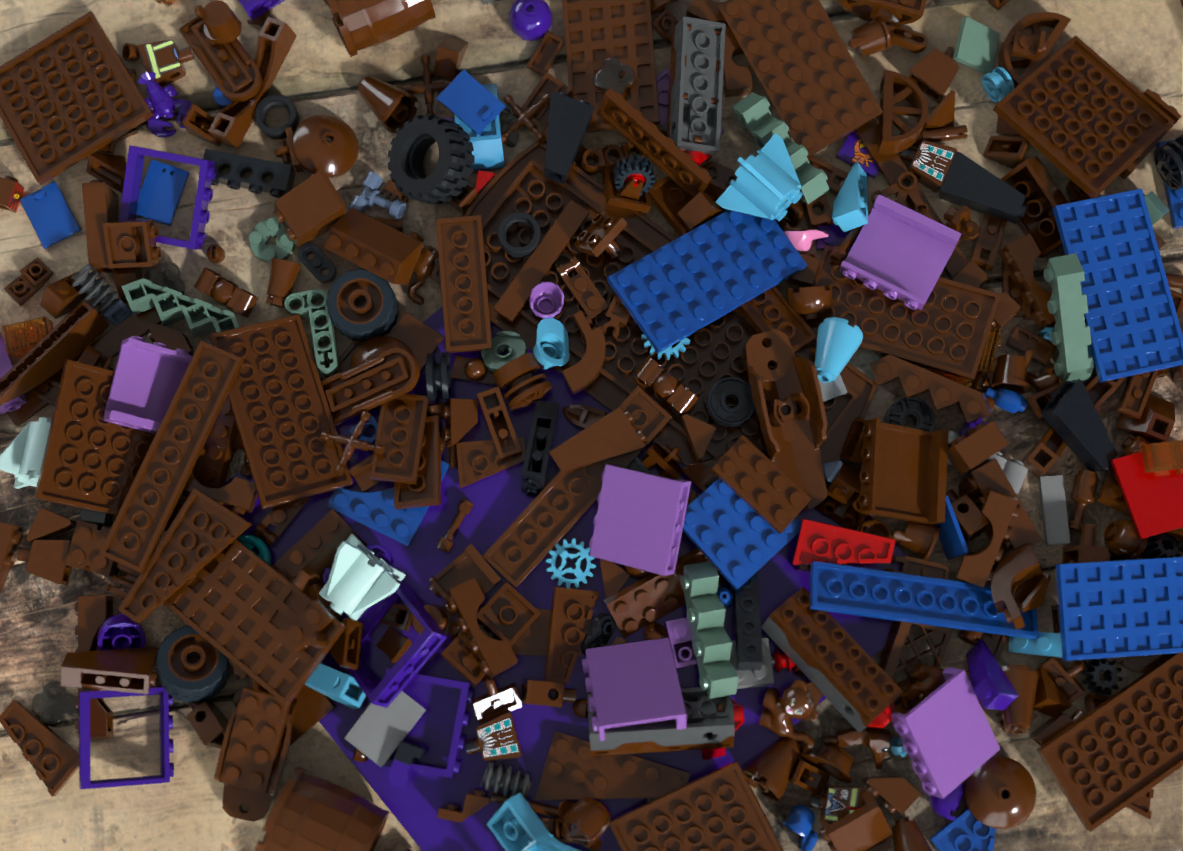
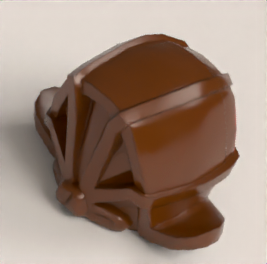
(584, 822)

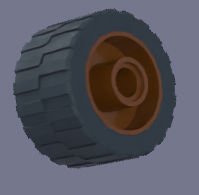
(362, 305)
(191, 666)

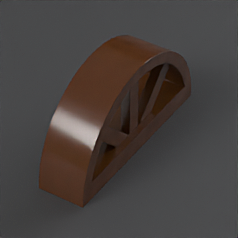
(892, 11)
(1047, 19)
(907, 90)

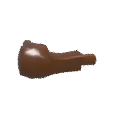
(875, 738)

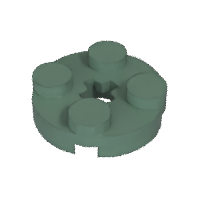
(259, 239)
(503, 340)

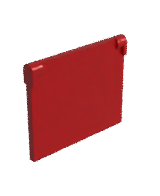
(1151, 500)

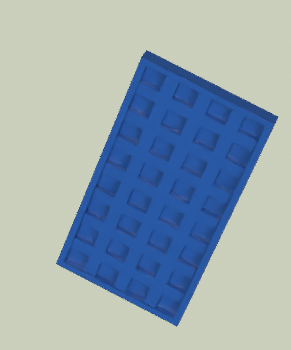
(705, 275)
(1125, 285)
(1120, 608)

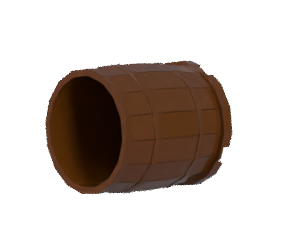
(377, 21)
(321, 817)

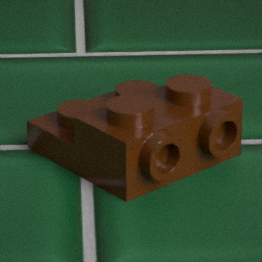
(132, 243)

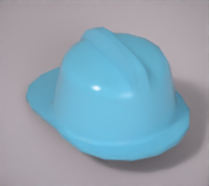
(551, 343)

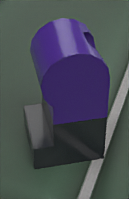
(400, 769)

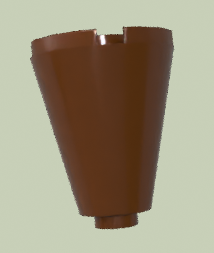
(388, 102)
(1019, 713)
(774, 767)
(908, 836)

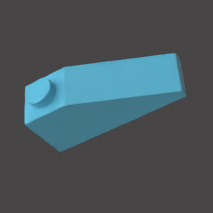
(852, 200)

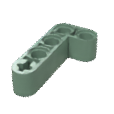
(319, 334)

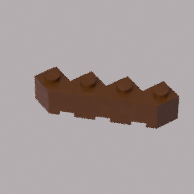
(942, 389)

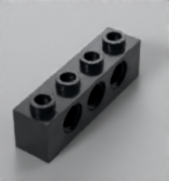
(278, 187)
(747, 625)

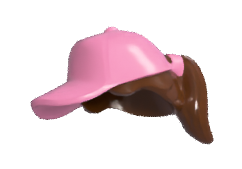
(800, 238)

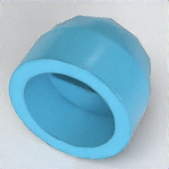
(897, 747)

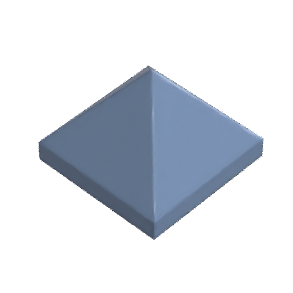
(118, 313)
(831, 470)

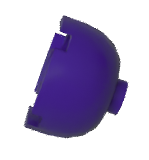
(530, 19)
(120, 633)
(950, 803)

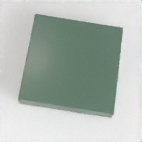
(976, 46)

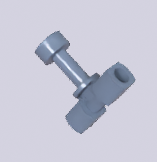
(371, 196)

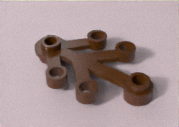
(903, 192)

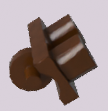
(286, 151)
(961, 222)
(665, 458)

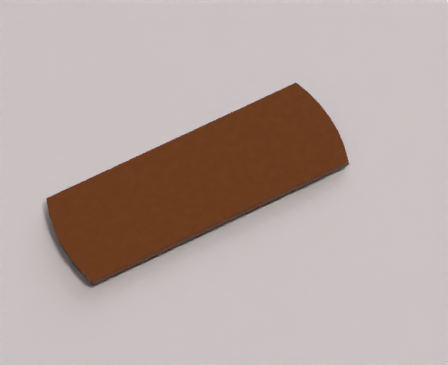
(713, 350)

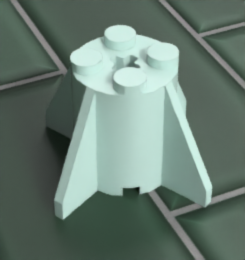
(26, 453)
(358, 579)

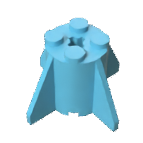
(764, 183)

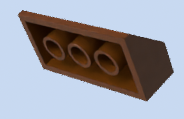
(1041, 197)
(374, 246)
(315, 552)

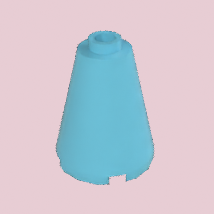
(835, 347)

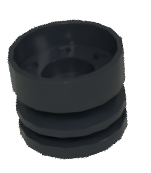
(1169, 163)

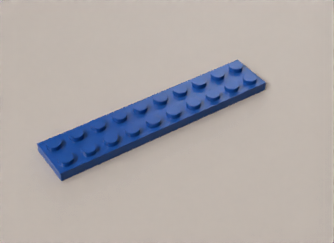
(911, 600)

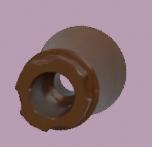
(281, 281)

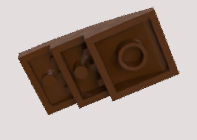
(502, 618)

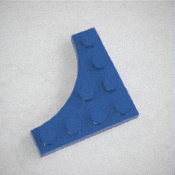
(378, 511)
(965, 834)

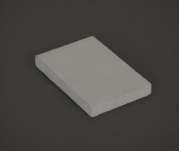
(382, 728)

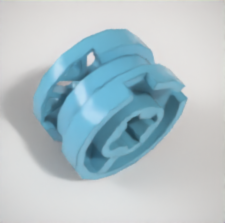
(997, 84)

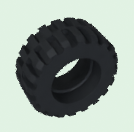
(409, 153)

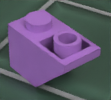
(681, 642)

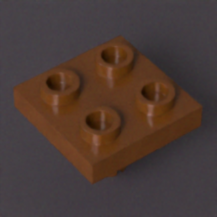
(601, 235)

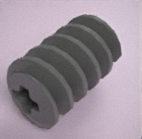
(94, 288)
(506, 780)

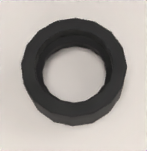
(272, 101)
(514, 218)

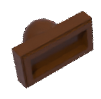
(472, 371)

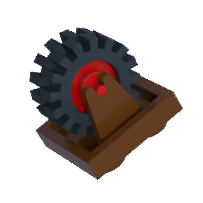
(629, 183)

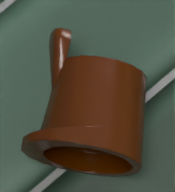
(220, 22)
(870, 38)
(1012, 372)
(918, 538)
(440, 616)

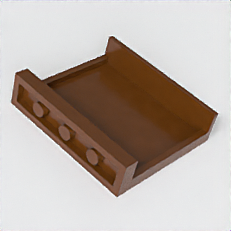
(903, 472)

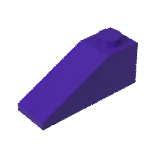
(989, 679)

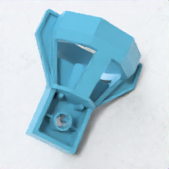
(521, 829)

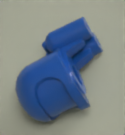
(801, 822)

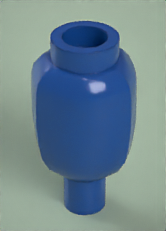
(1007, 399)
(728, 596)

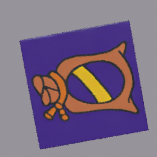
(854, 151)

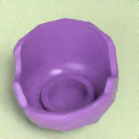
(546, 300)

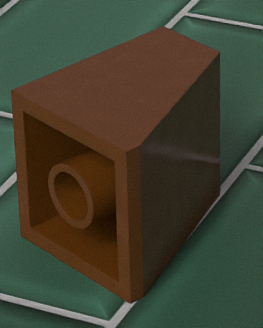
(309, 209)

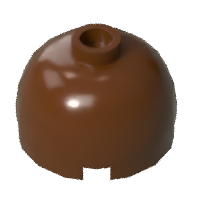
(810, 300)

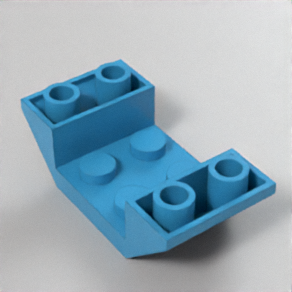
(487, 145)

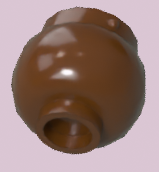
(1123, 539)

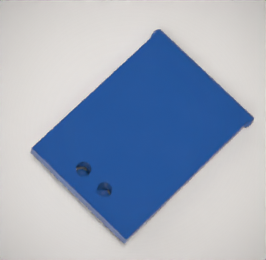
(471, 102)
(161, 192)
(50, 215)
(951, 535)

